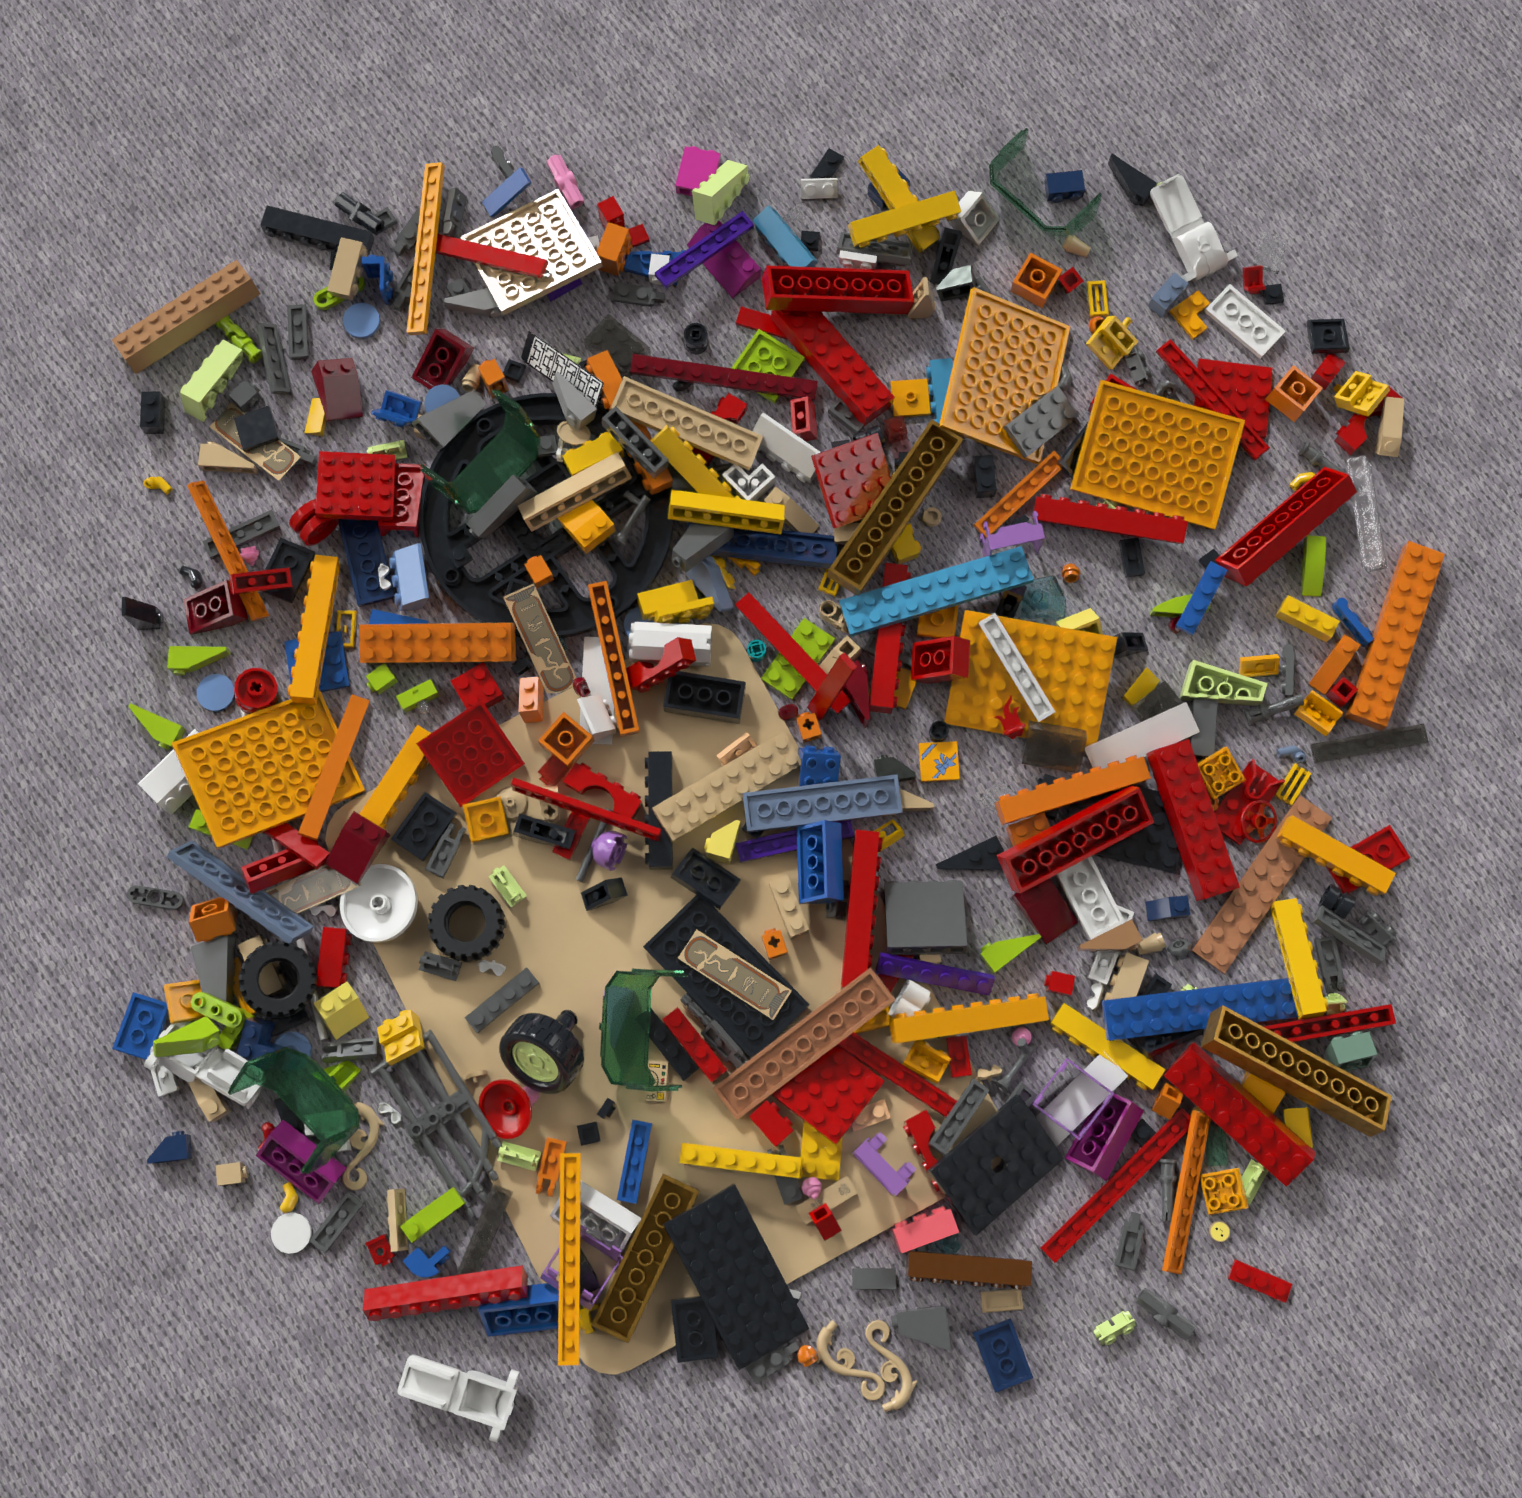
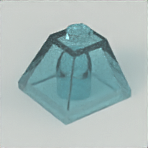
(1044, 600)

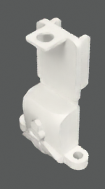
(1192, 237)
(214, 1067)
(462, 1393)

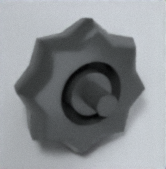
(1166, 389)
(1179, 948)

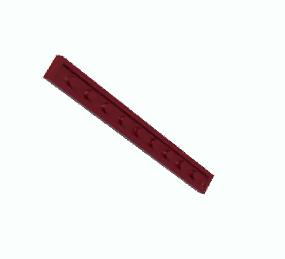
(723, 377)

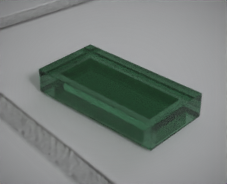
(1216, 1146)

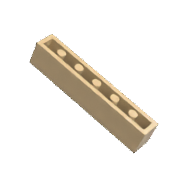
(574, 491)

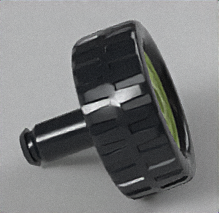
(543, 1051)

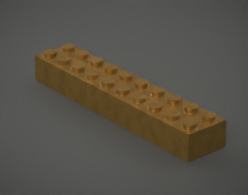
(894, 508)
(1296, 1071)

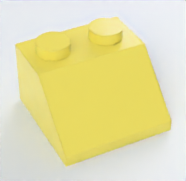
(1082, 621)
(723, 842)
(341, 1010)

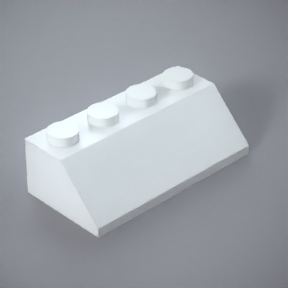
(786, 448)
(167, 783)
(603, 1218)

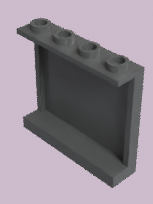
(925, 917)

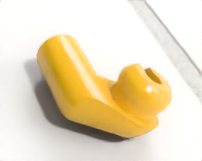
(1300, 479)
(157, 483)
(290, 1200)

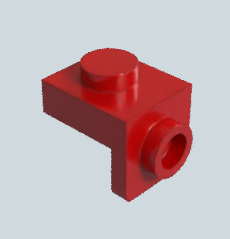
(1253, 279)

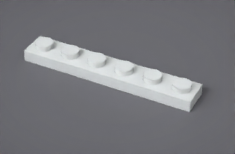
(1016, 667)

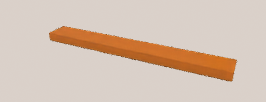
(225, 545)
(333, 767)
(1186, 1192)

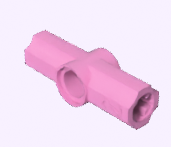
(565, 181)

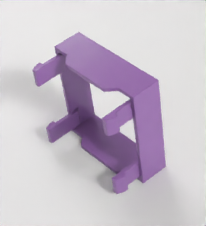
(1013, 535)
(1085, 1129)
(879, 1168)
(614, 1253)

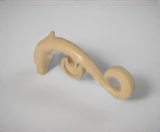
(365, 1147)
(845, 1369)
(903, 1396)

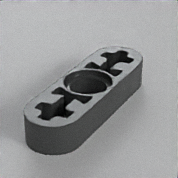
(170, 894)

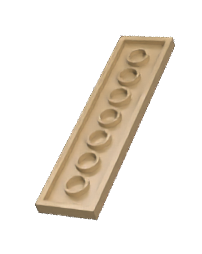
(694, 424)
(726, 786)

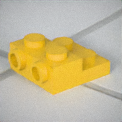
(401, 1036)

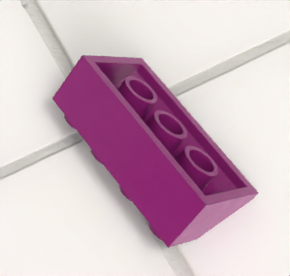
(730, 266)
(1105, 1137)
(287, 1153)

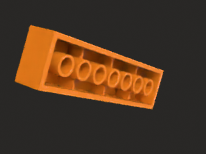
(437, 642)

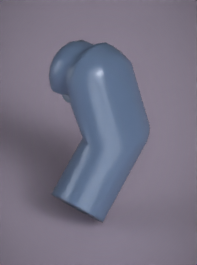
(1293, 752)

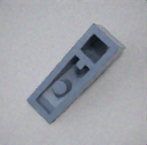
(710, 581)

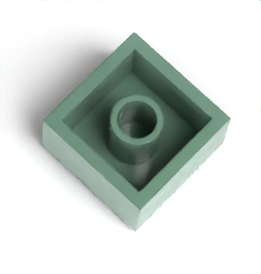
(1351, 1052)

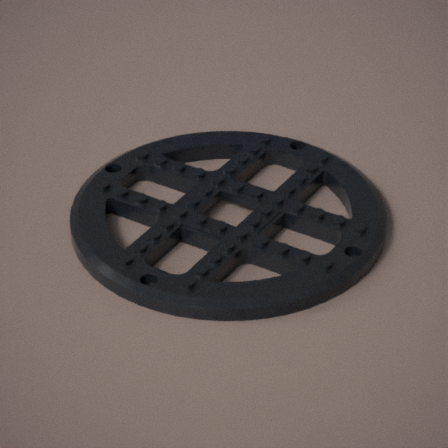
(477, 595)

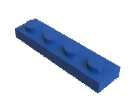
(1201, 598)
(634, 1161)

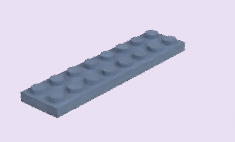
(822, 802)
(232, 887)

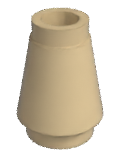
(1075, 246)
(471, 379)
(1151, 944)

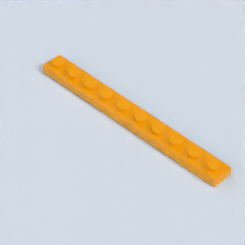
(425, 249)
(569, 1259)

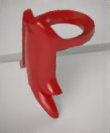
(1011, 724)

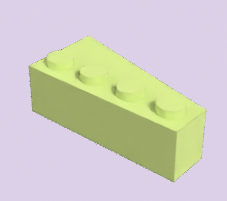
(719, 191)
(210, 379)
(1218, 684)

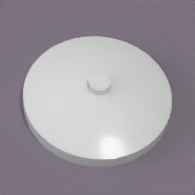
(381, 905)

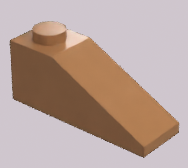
(1117, 939)

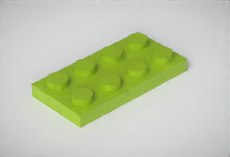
(782, 675)

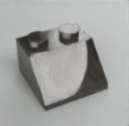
(1156, 702)

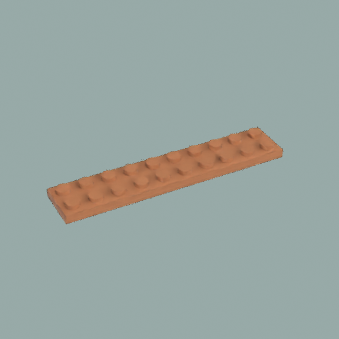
(1257, 892)
(804, 1043)

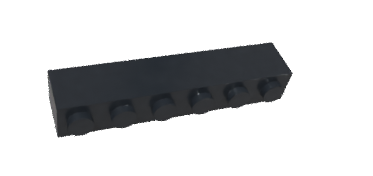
(311, 229)
(659, 789)

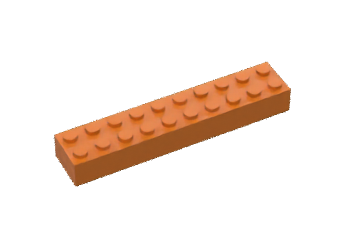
(1394, 636)

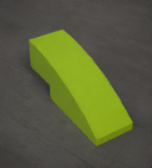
(1313, 565)
(1172, 607)

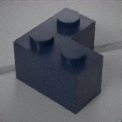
(256, 1038)

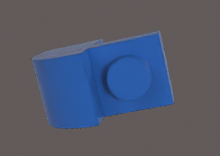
(423, 1265)

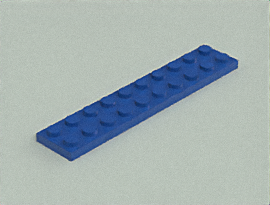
(1191, 1008)

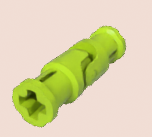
(240, 339)

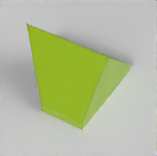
(344, 1073)

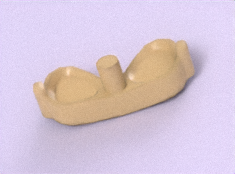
(984, 1074)
(473, 1075)

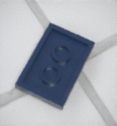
(1002, 1355)

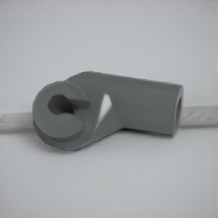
(1066, 380)

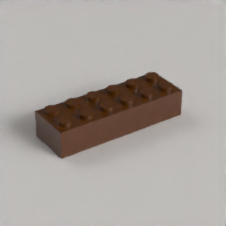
(968, 1268)

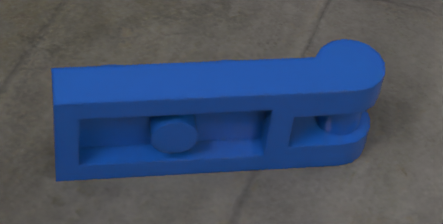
(1352, 622)

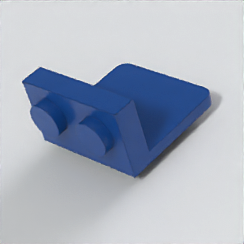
(377, 267)
(398, 409)
(818, 765)

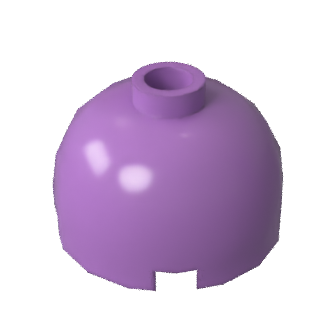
(609, 849)

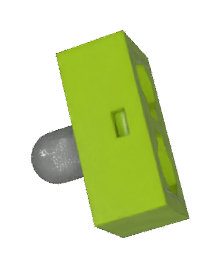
(418, 697)
(230, 1036)

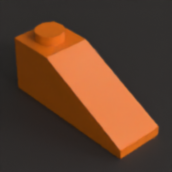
(1334, 664)

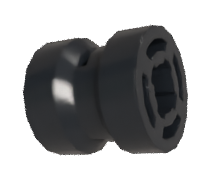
(939, 728)

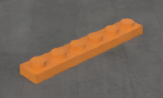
(1019, 494)

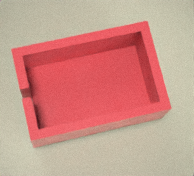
(924, 1229)

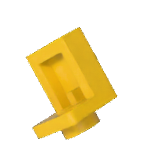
(586, 1320)

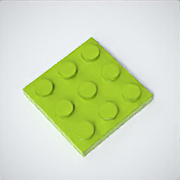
(769, 356)

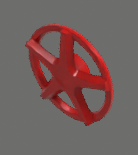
(1258, 821)

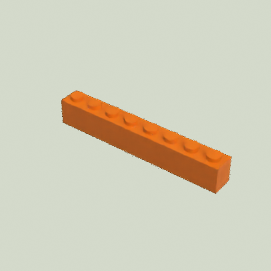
(603, 368)
(613, 659)
(1072, 790)

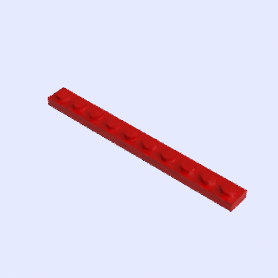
(1116, 1186)

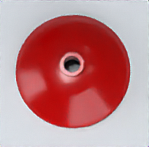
(496, 1106)

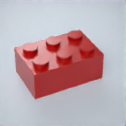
(940, 660)

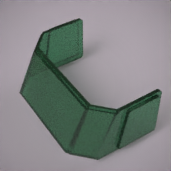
(1005, 155)
(504, 456)
(627, 1029)
(308, 1094)

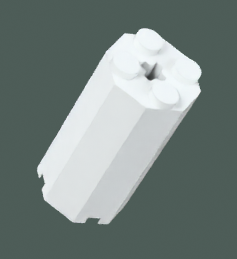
(649, 638)

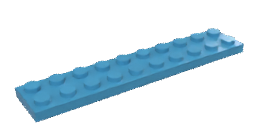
(936, 591)

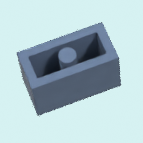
(1168, 294)

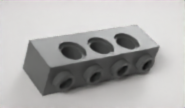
(635, 442)

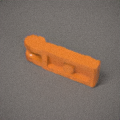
(550, 1164)

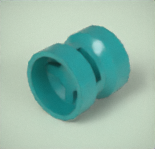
(758, 653)

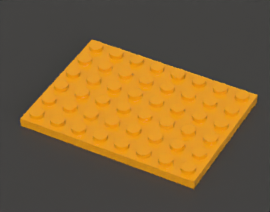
(1000, 369)
(1157, 454)
(1066, 662)
(261, 768)

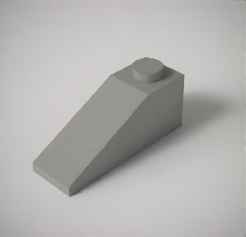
(475, 302)
(575, 406)

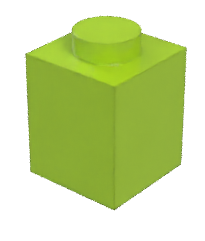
(380, 679)

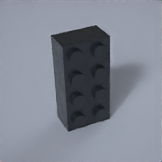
(705, 697)

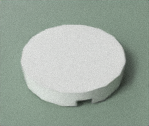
(291, 1233)

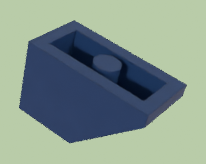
(1168, 908)
(172, 1149)

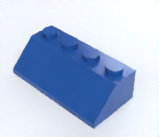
(820, 863)
(527, 1314)

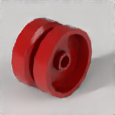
(311, 529)
(251, 681)

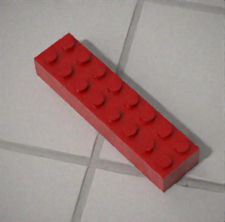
(837, 290)
(835, 362)
(1286, 525)
(1192, 820)
(1075, 839)
(861, 905)
(1240, 1114)

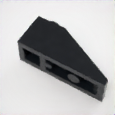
(1133, 182)
(945, 254)
(141, 615)
(543, 832)

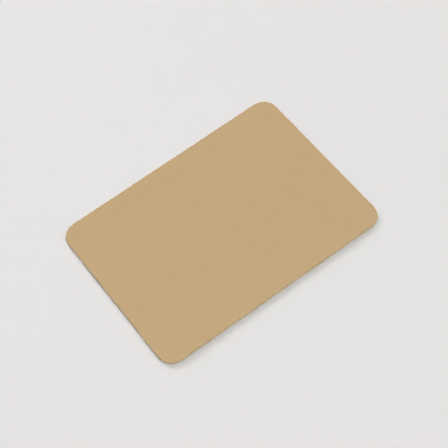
(577, 955)

